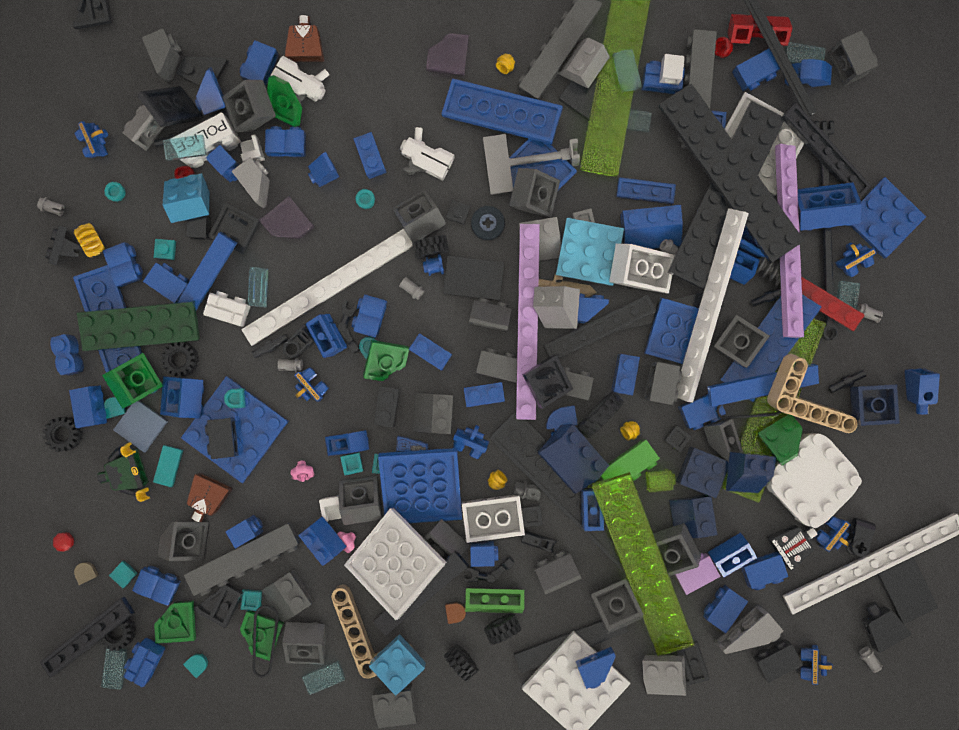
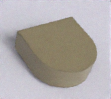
(85, 572)

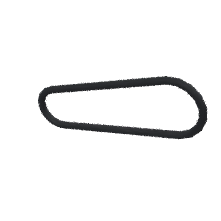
(745, 416)
(273, 643)

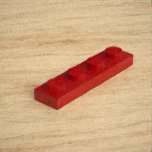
(832, 306)

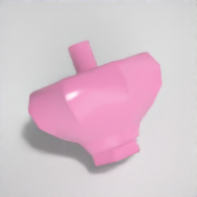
(302, 472)
(348, 539)

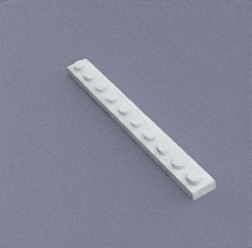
(327, 287)
(711, 303)
(872, 563)

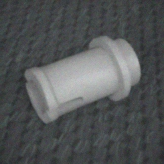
(45, 204)
(668, 247)
(412, 288)
(869, 312)
(290, 365)
(868, 656)

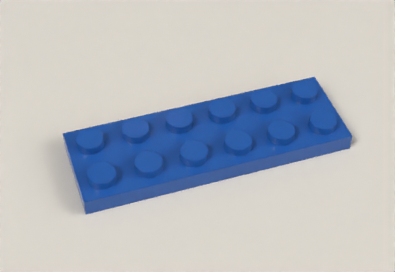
(502, 111)
(100, 293)
(776, 346)

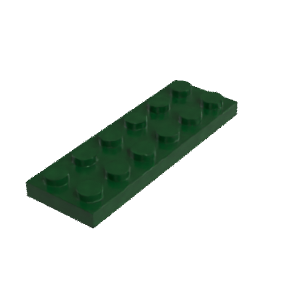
(138, 326)

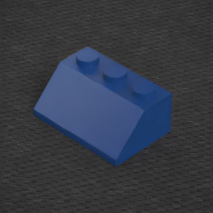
(829, 206)
(652, 225)

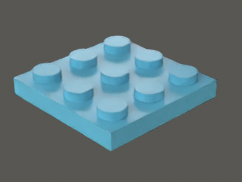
(588, 251)

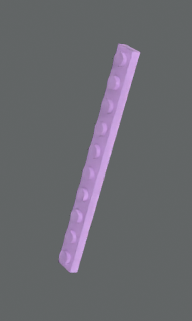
(790, 262)
(527, 317)

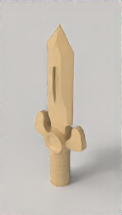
(584, 289)

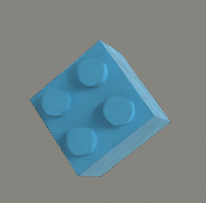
(186, 198)
(397, 664)

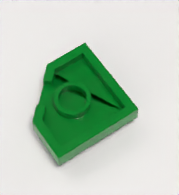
(284, 101)
(384, 360)
(783, 438)
(176, 624)
(264, 633)

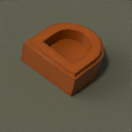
(455, 612)

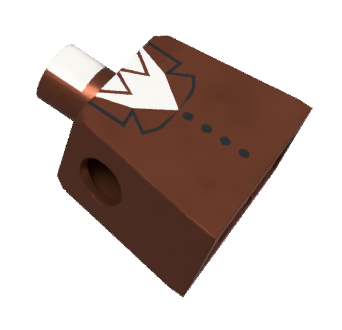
(304, 42)
(206, 496)

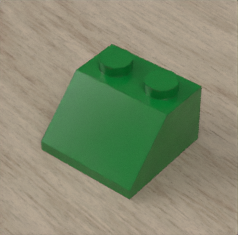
(132, 380)

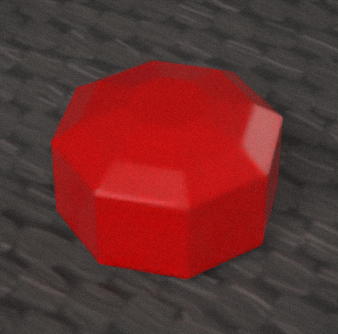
(63, 541)

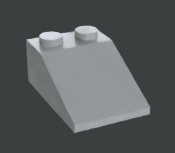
(751, 631)

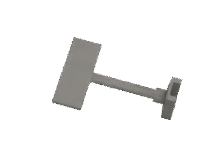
(499, 162)

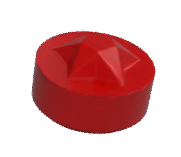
(723, 47)
(183, 171)

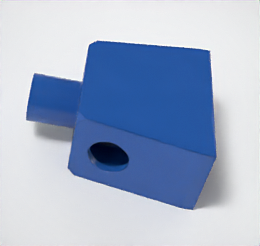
(922, 388)

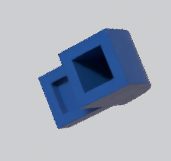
(813, 72)
(561, 416)

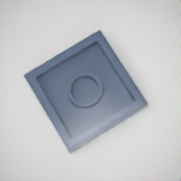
(140, 425)

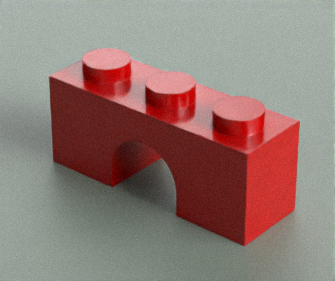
(743, 28)

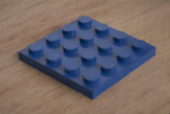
(255, 428)
(421, 484)

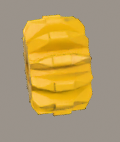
(89, 240)

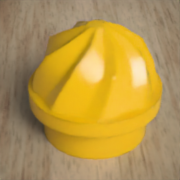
(505, 63)
(630, 430)
(497, 480)

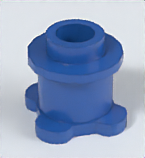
(433, 265)

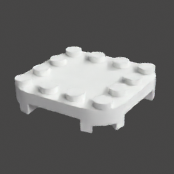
(815, 481)

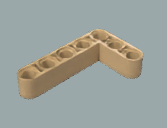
(805, 407)
(354, 621)

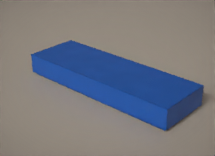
(645, 190)

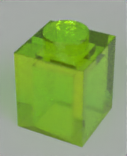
(660, 480)

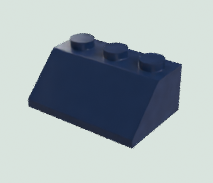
(573, 458)

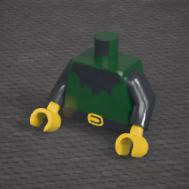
(126, 472)

